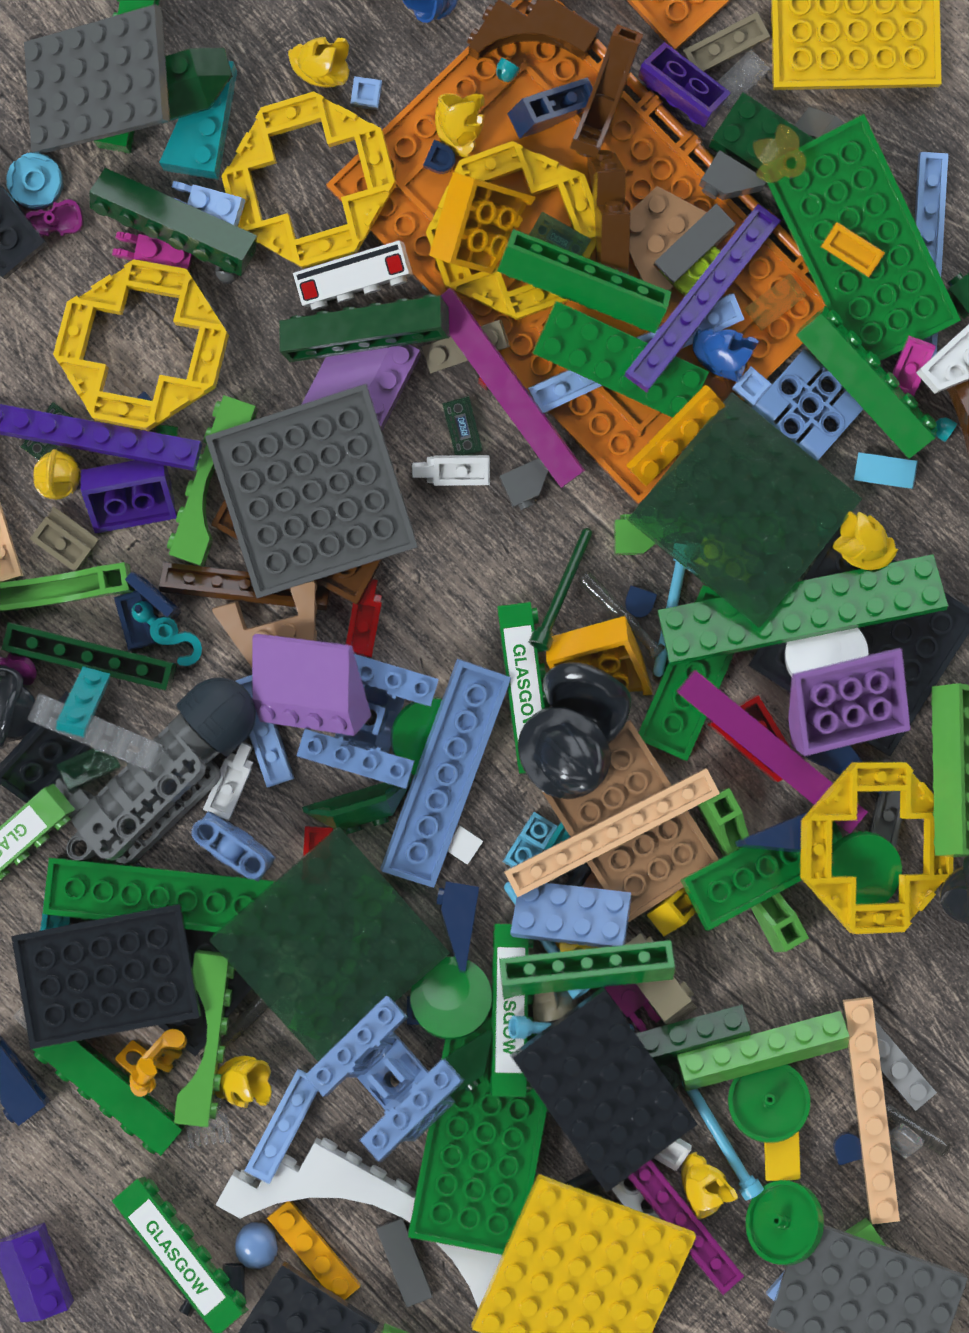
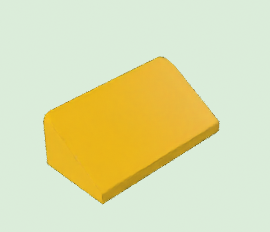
(783, 1159)

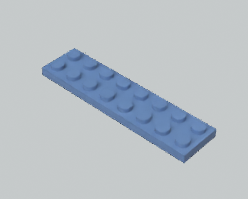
(445, 773)

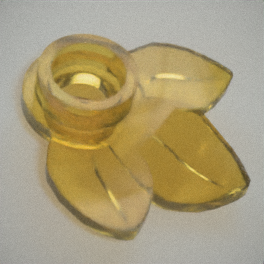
(776, 152)

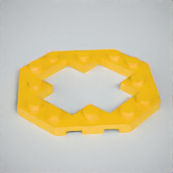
(540, 175)
(360, 208)
(171, 393)
(839, 892)

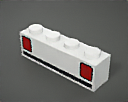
(353, 274)

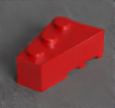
(757, 709)

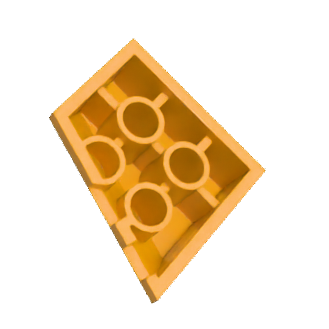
(477, 222)
(607, 647)

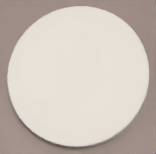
(824, 650)

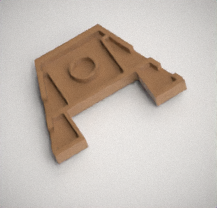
(655, 227)
(297, 626)

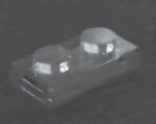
(743, 77)

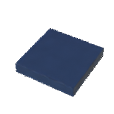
(153, 595)

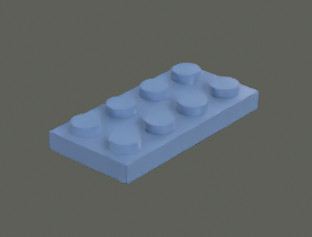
(572, 915)

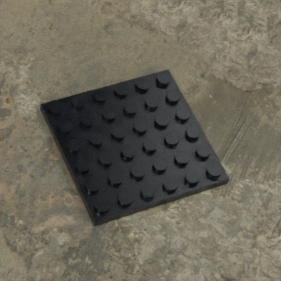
(925, 641)

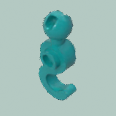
(165, 632)

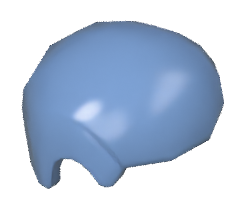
(256, 1245)

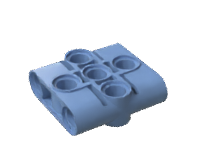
(799, 373)
(233, 846)

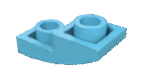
(885, 470)
(530, 840)

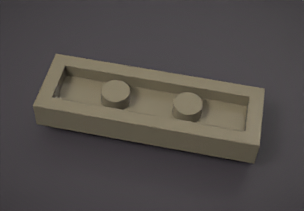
(727, 43)
(447, 353)

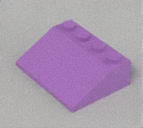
(382, 369)
(307, 685)
(848, 702)

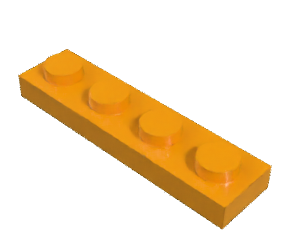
(675, 435)
(313, 1250)

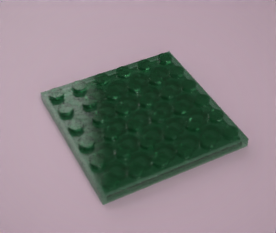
(745, 509)
(328, 943)

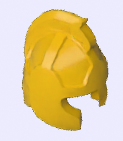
(321, 62)
(459, 121)
(56, 475)
(865, 542)
(243, 1080)
(705, 1186)

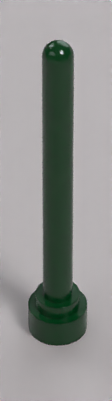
(542, 637)

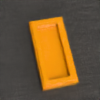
(852, 249)

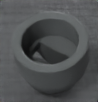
(227, 278)

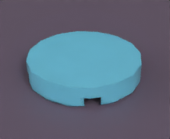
(34, 181)

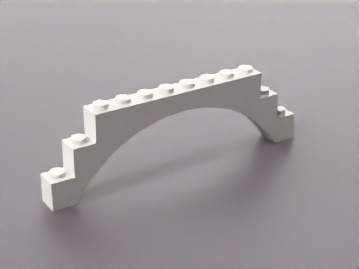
(335, 1174)

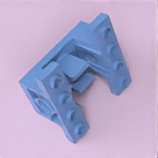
(369, 749)
(374, 1054)

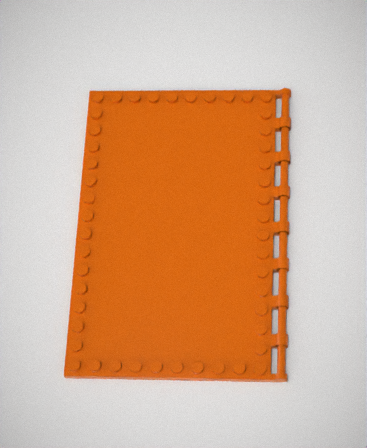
(602, 420)

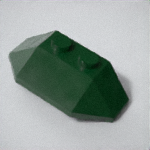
(195, 79)
(358, 807)

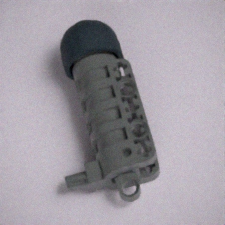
(211, 721)

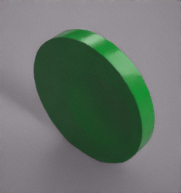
(413, 729)
(871, 861)
(451, 1001)
(769, 1104)
(784, 1223)

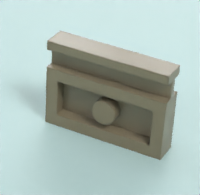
(64, 539)

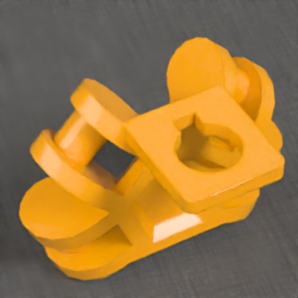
(142, 1074)

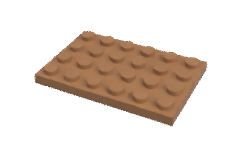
(652, 861)

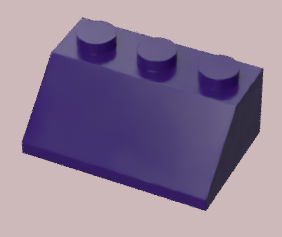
(683, 84)
(127, 495)
(34, 1274)

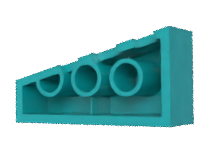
(200, 138)

